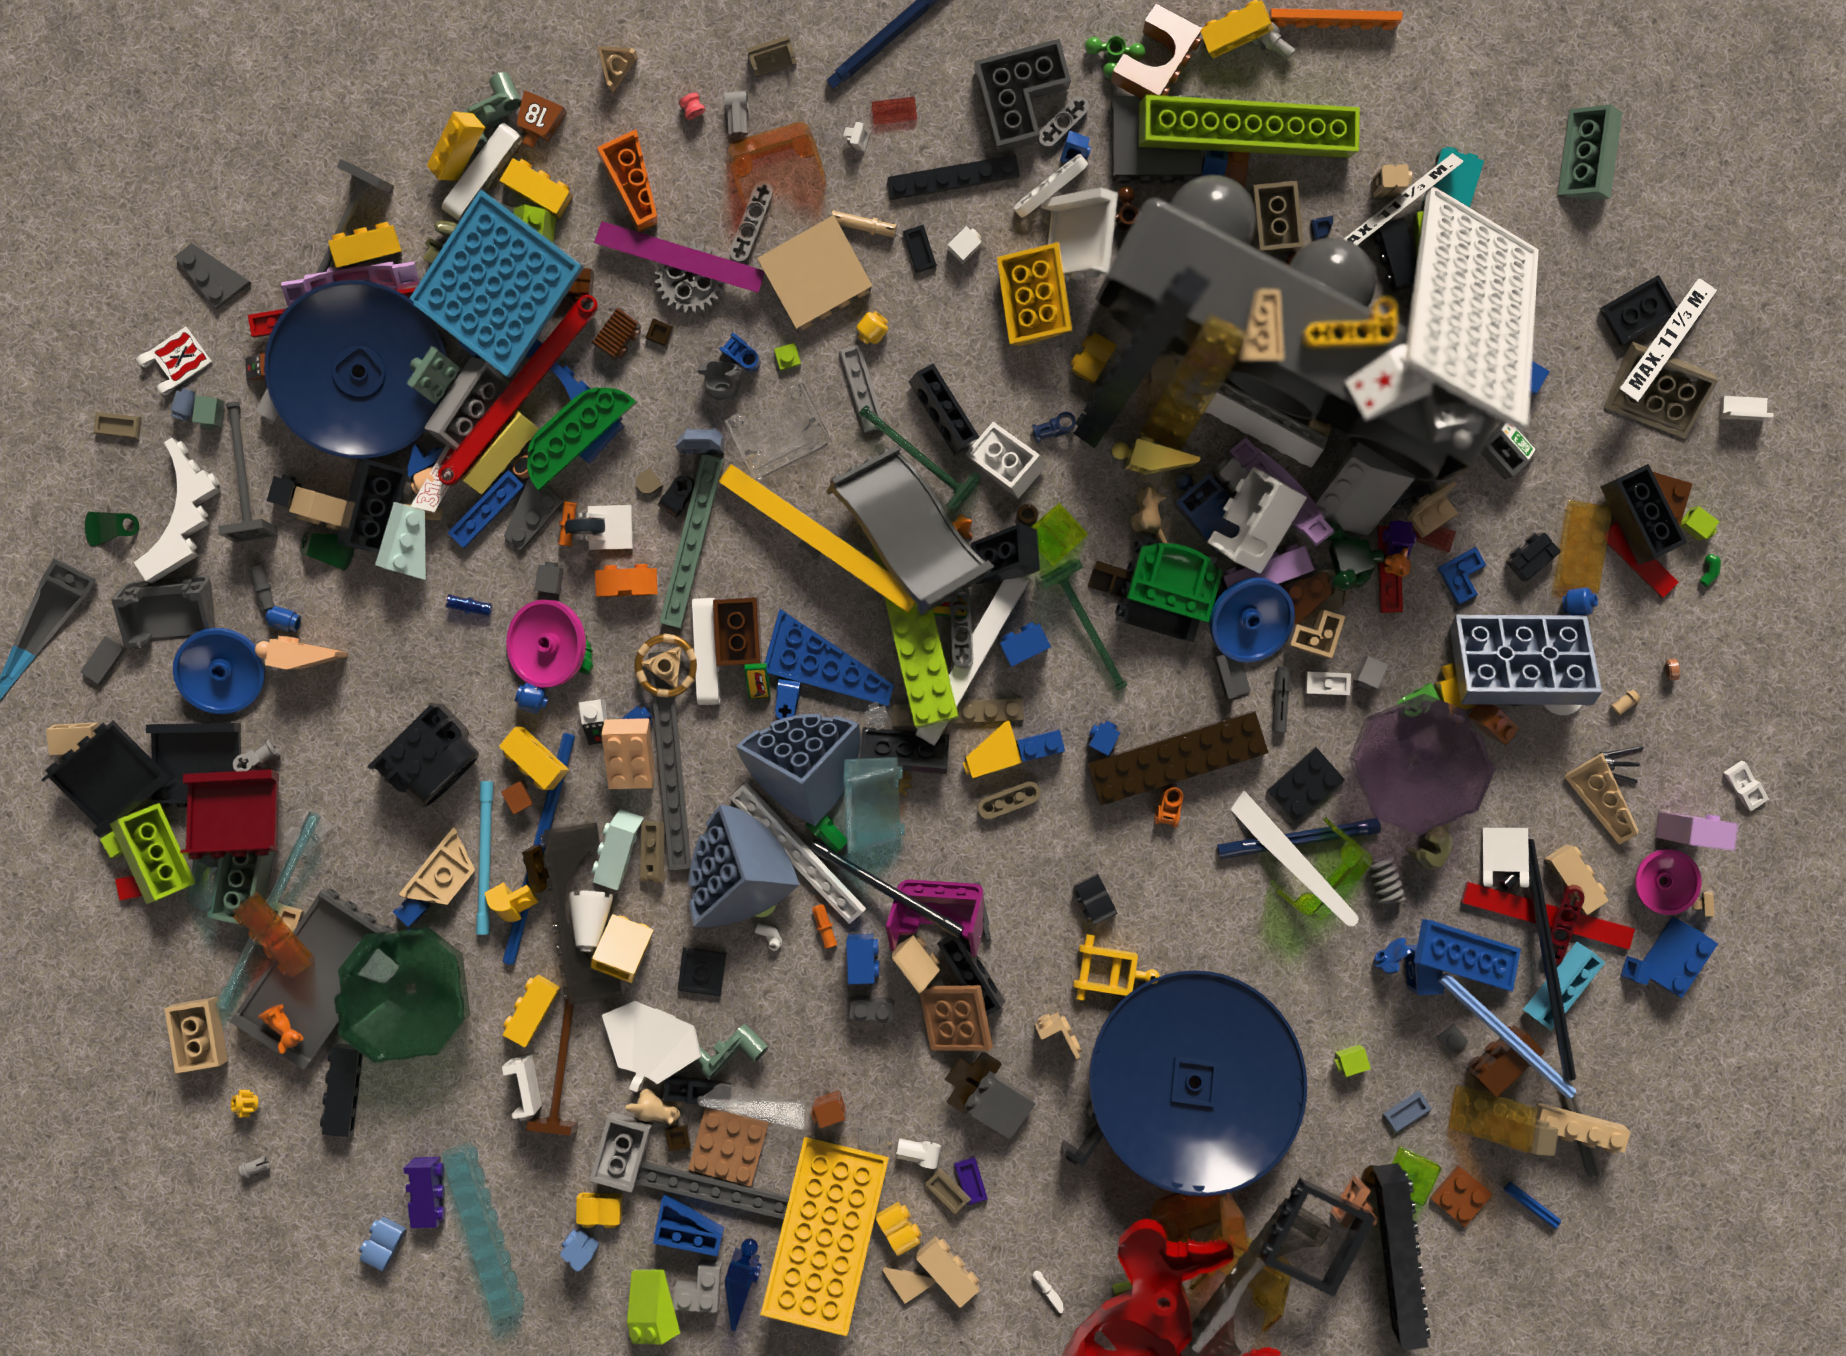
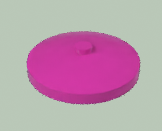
(546, 643)

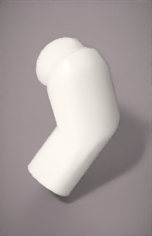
(772, 935)

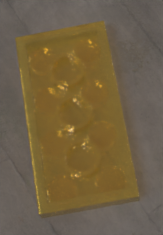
(1583, 546)
(1493, 1118)

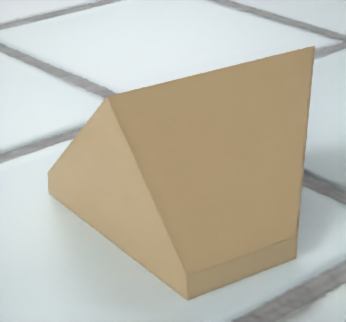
(616, 64)

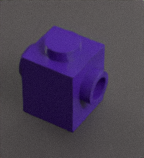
(1399, 536)

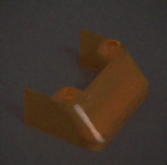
(794, 135)
(1186, 1213)

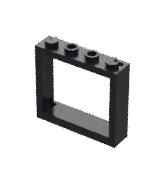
(1346, 1252)

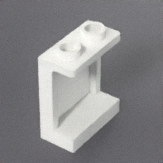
(527, 1083)

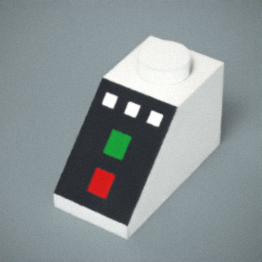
(593, 717)

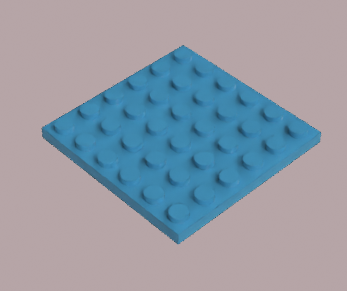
(496, 283)

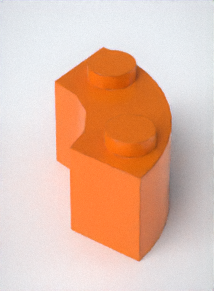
(626, 582)

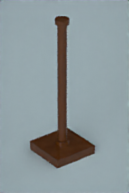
(552, 1123)

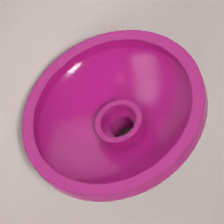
(1680, 886)

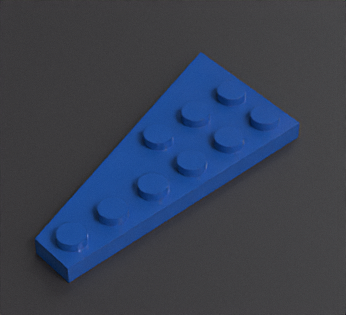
(811, 659)

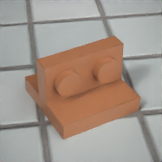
(1356, 1193)

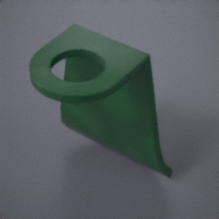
(104, 526)
(325, 549)

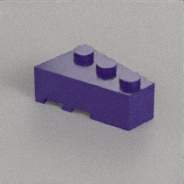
(425, 1192)

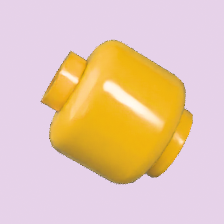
(872, 328)

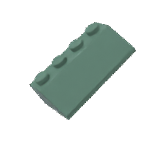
(1590, 152)

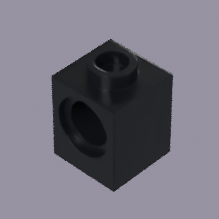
(282, 490)

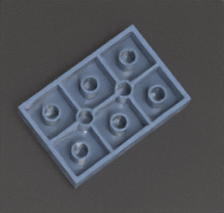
(1524, 660)

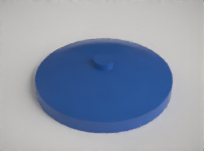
(1252, 619)
(218, 671)

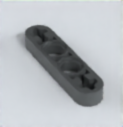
(964, 625)

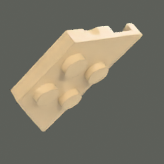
(441, 873)

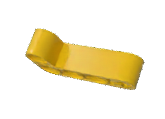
(1348, 329)

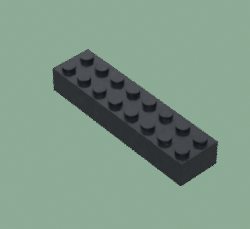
(1401, 1256)

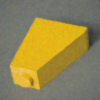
(993, 753)

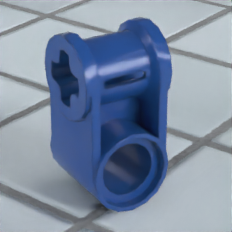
(738, 351)
(787, 695)

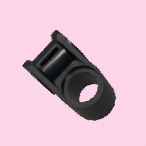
(674, 498)

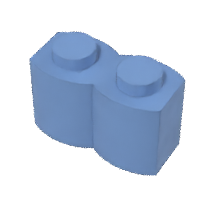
(382, 1243)

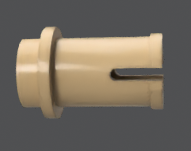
(1626, 702)

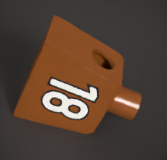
(538, 118)

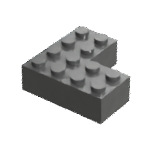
(1009, 84)

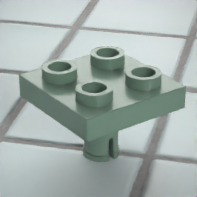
(432, 374)

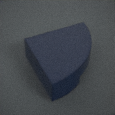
(1321, 227)

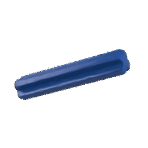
(1532, 1205)

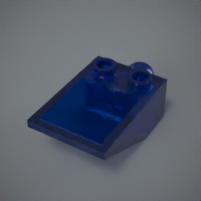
(739, 1277)

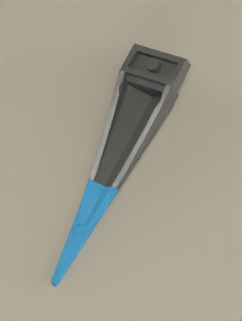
(55, 599)

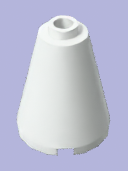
(589, 917)

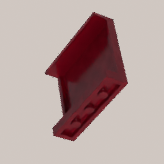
(231, 813)

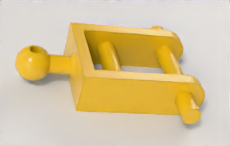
(1083, 984)

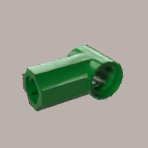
(828, 833)

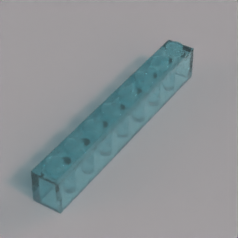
(482, 1231)

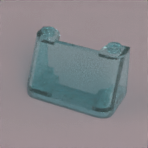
(872, 803)

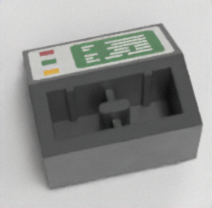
(1508, 450)

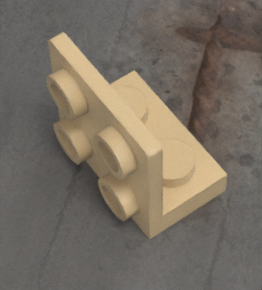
(1433, 510)

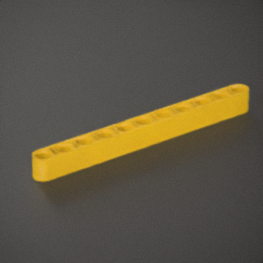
(816, 536)

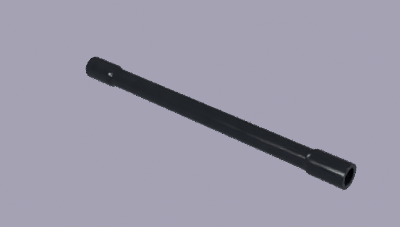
(943, 922)

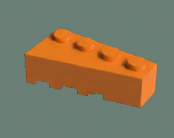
(628, 174)

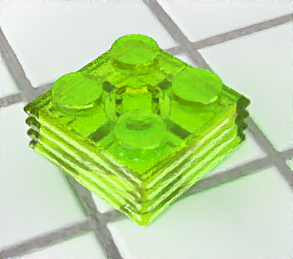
(1424, 1169)

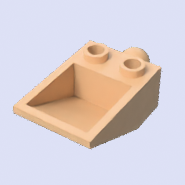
(290, 654)

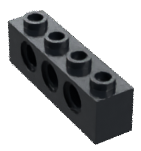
(943, 409)
(970, 970)

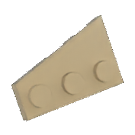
(1264, 328)

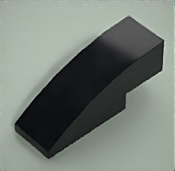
(686, 1088)

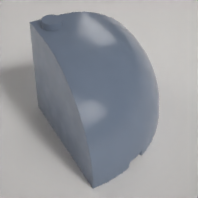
(802, 761)
(737, 870)

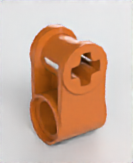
(1169, 810)

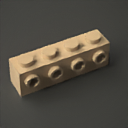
(1584, 1128)

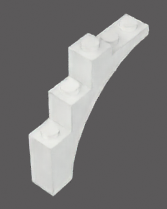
(187, 518)

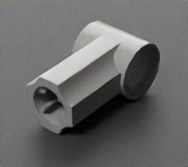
(737, 106)

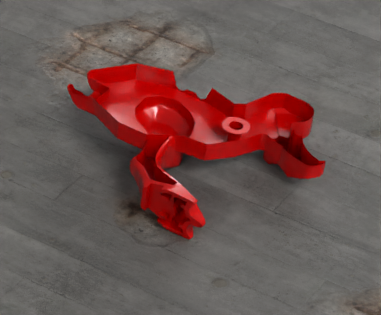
(1137, 1318)

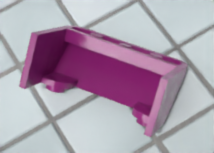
(951, 899)

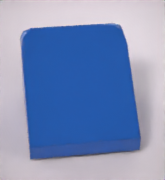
(1637, 970)

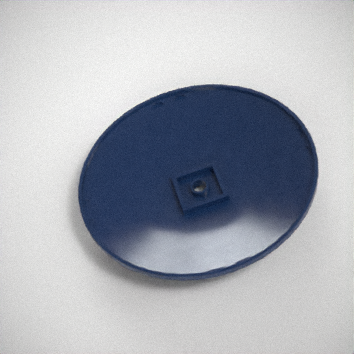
(1247, 1091)

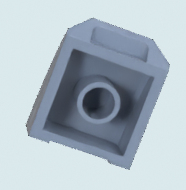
(700, 441)

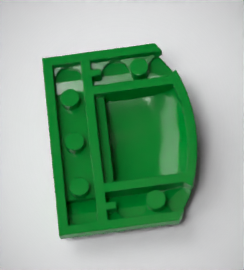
(1175, 580)

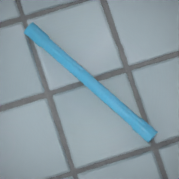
(486, 799)

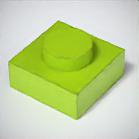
(787, 356)

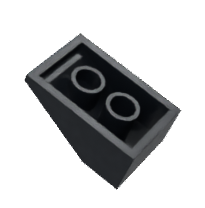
(1010, 551)

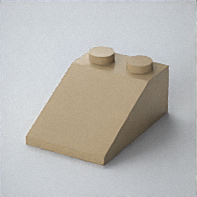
(916, 961)

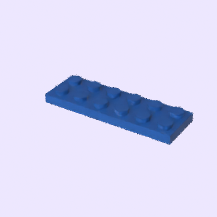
(1467, 955)

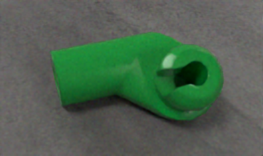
(1714, 570)

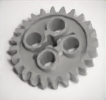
(697, 297)

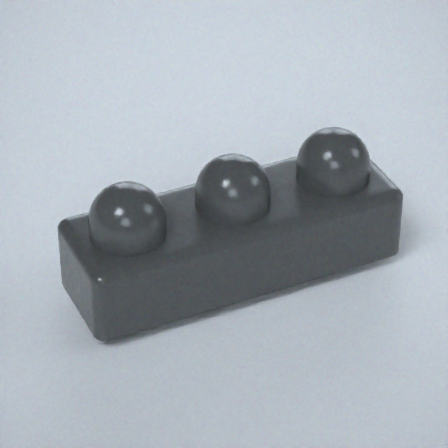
(1325, 282)

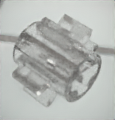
(876, 716)

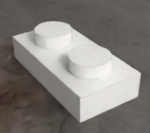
(1328, 683)

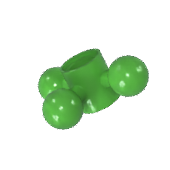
(1094, 46)

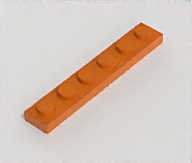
(1343, 18)

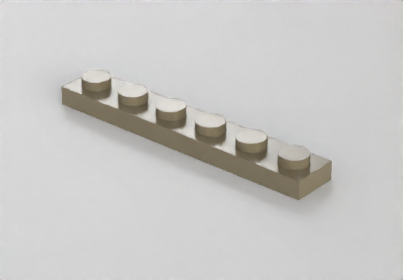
(970, 711)

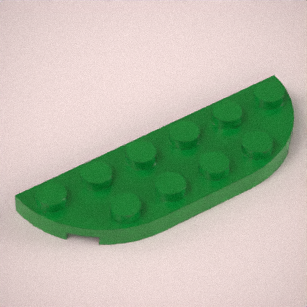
(574, 431)

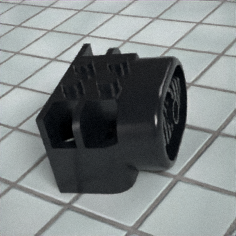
(427, 755)

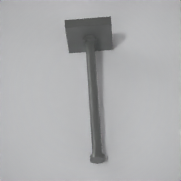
(364, 180)
(249, 528)

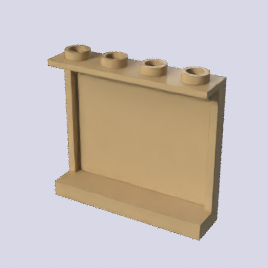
(815, 273)

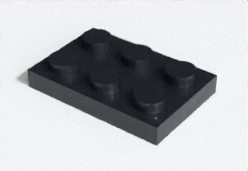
(1639, 310)
(1305, 784)

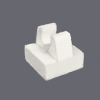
(858, 136)

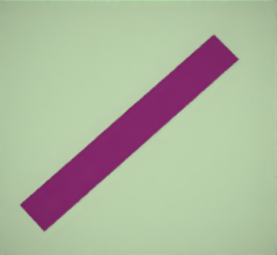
(679, 256)

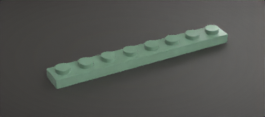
(691, 541)

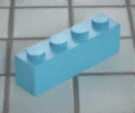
(1574, 975)

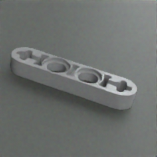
(748, 221)

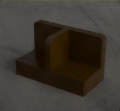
(1107, 578)

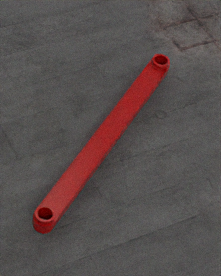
(518, 390)

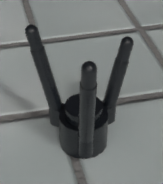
(1612, 763)

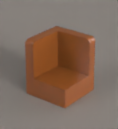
(517, 797)

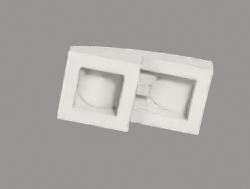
(1746, 786)

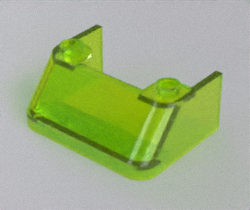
(1355, 863)

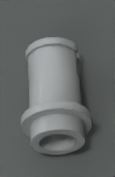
(248, 1169)

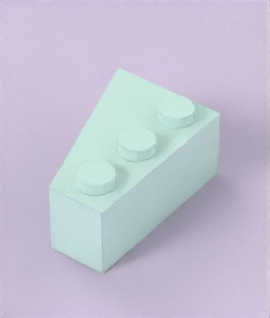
(404, 542)
(616, 849)

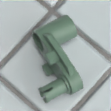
(497, 106)
(742, 1039)

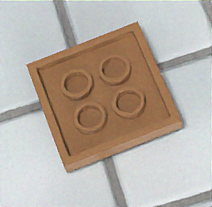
(956, 1018)
(728, 1146)

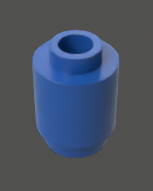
(283, 619)

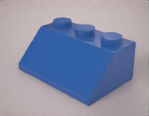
(1679, 956)

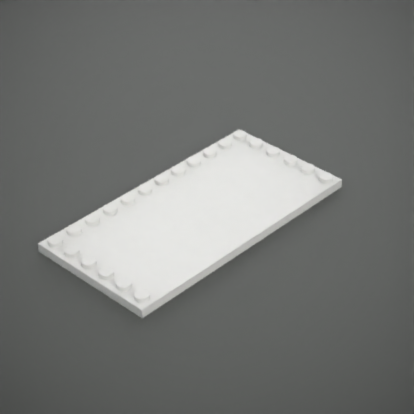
(1474, 309)

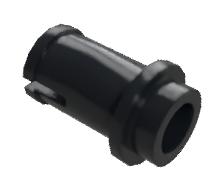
(1509, 880)

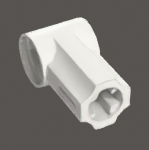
(921, 1153)

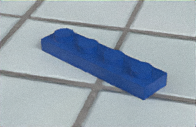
(486, 509)

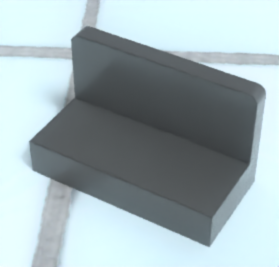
(1231, 676)

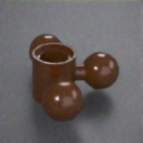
(1126, 196)

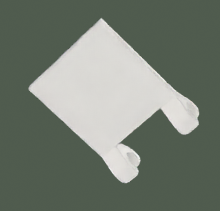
(1505, 852)

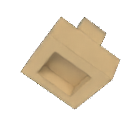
(1706, 904)

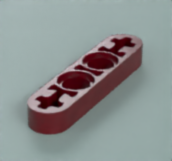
(1566, 925)

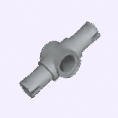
(1273, 41)

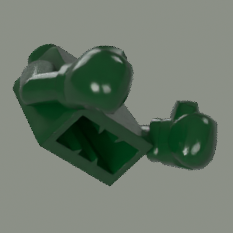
(1351, 559)

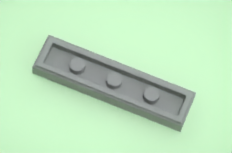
(860, 384)

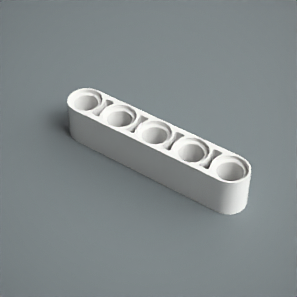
(482, 170)
(704, 648)

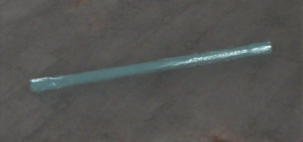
(306, 831)

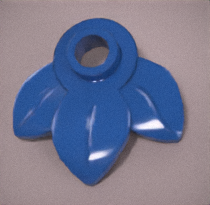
(1389, 958)

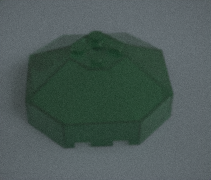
(377, 1010)

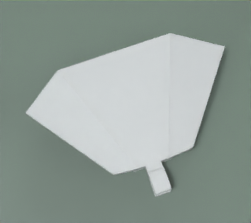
(650, 1042)

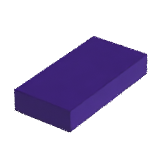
(971, 1180)

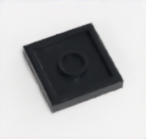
(702, 971)

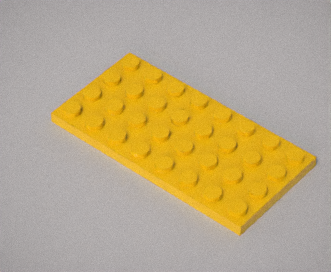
(825, 1236)

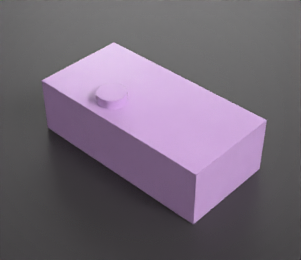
(1697, 830)

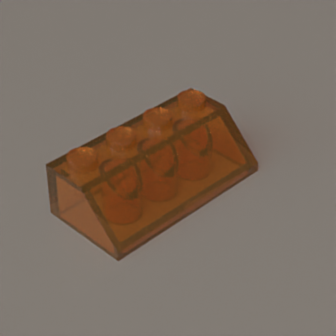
(273, 935)

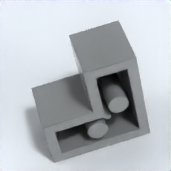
(700, 1294)

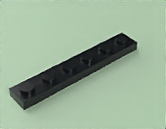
(953, 177)

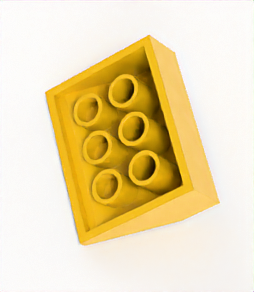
(1034, 294)

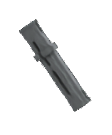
(1282, 673)

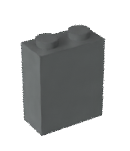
(999, 1105)

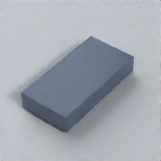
(1407, 1111)

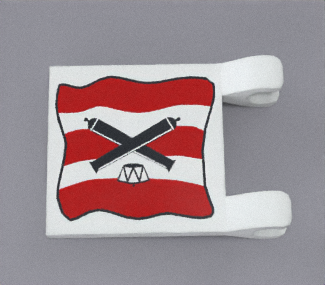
(178, 357)

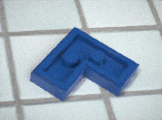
(1456, 574)

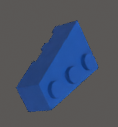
(686, 1228)

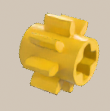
(244, 1103)

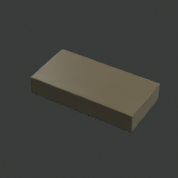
(117, 425)
(947, 1191)

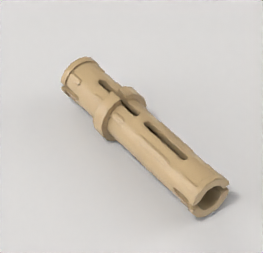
(865, 224)

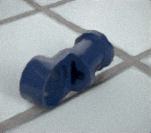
(1053, 427)

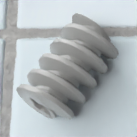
(1387, 880)

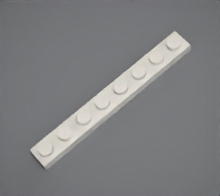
(800, 855)

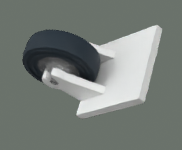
(604, 527)

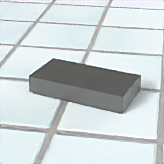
(103, 660)

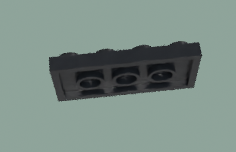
(911, 750)

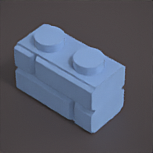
(578, 1248)

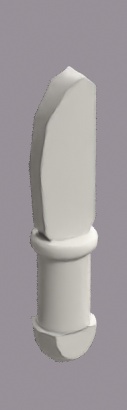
(1049, 1292)

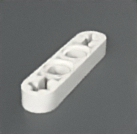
(1050, 185)

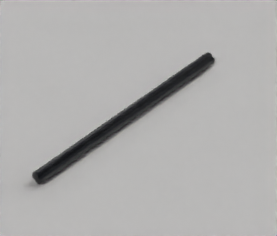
(1550, 965)

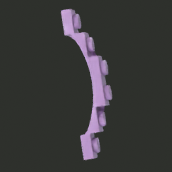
(388, 274)
(1309, 518)

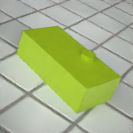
(152, 853)

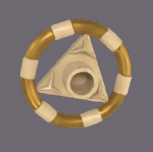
(665, 665)

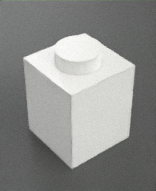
(965, 244)

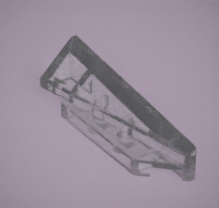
(755, 1105)

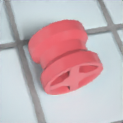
(691, 106)

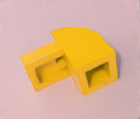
(508, 903)

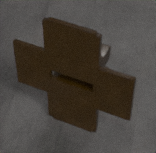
(963, 1086)

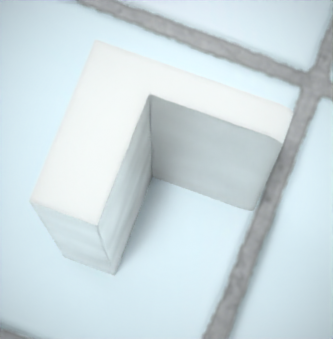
(1744, 408)

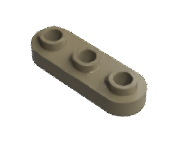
(1019, 800)

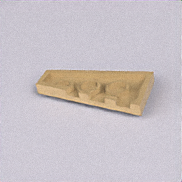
(1602, 795)

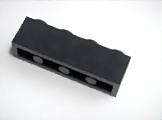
(342, 1090)

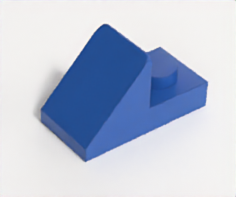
(419, 461)

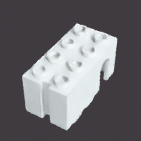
(1264, 513)

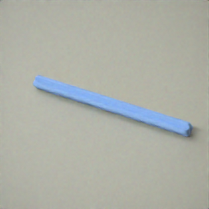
(1507, 1035)

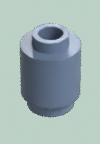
(183, 404)

